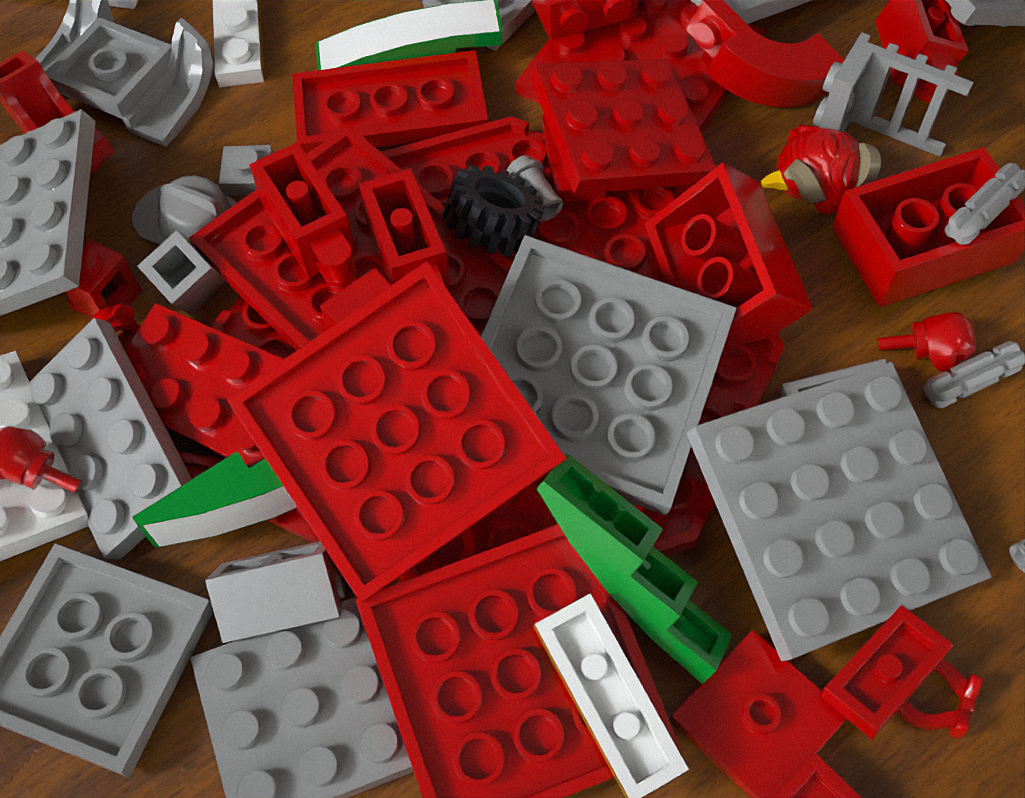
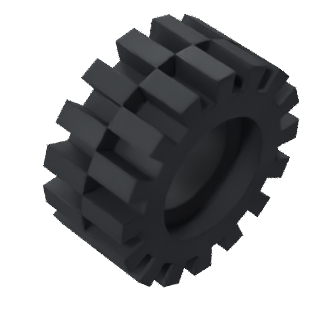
(492, 209)

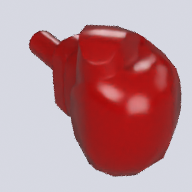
(942, 338)
(28, 462)

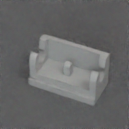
(275, 591)

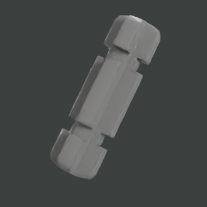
(986, 204)
(974, 374)

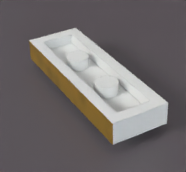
(238, 42)
(610, 698)

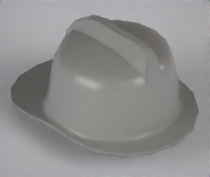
(179, 206)

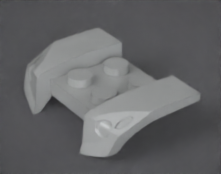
(128, 73)

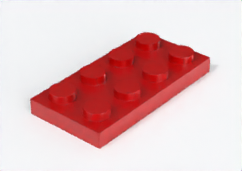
(390, 100)
(190, 376)

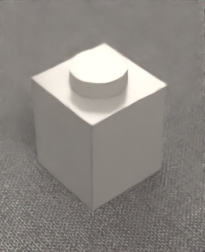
(182, 273)

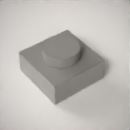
(235, 170)

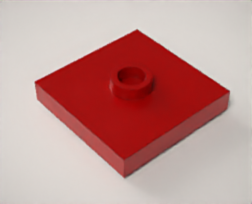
(757, 718)

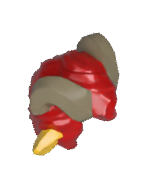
(822, 165)

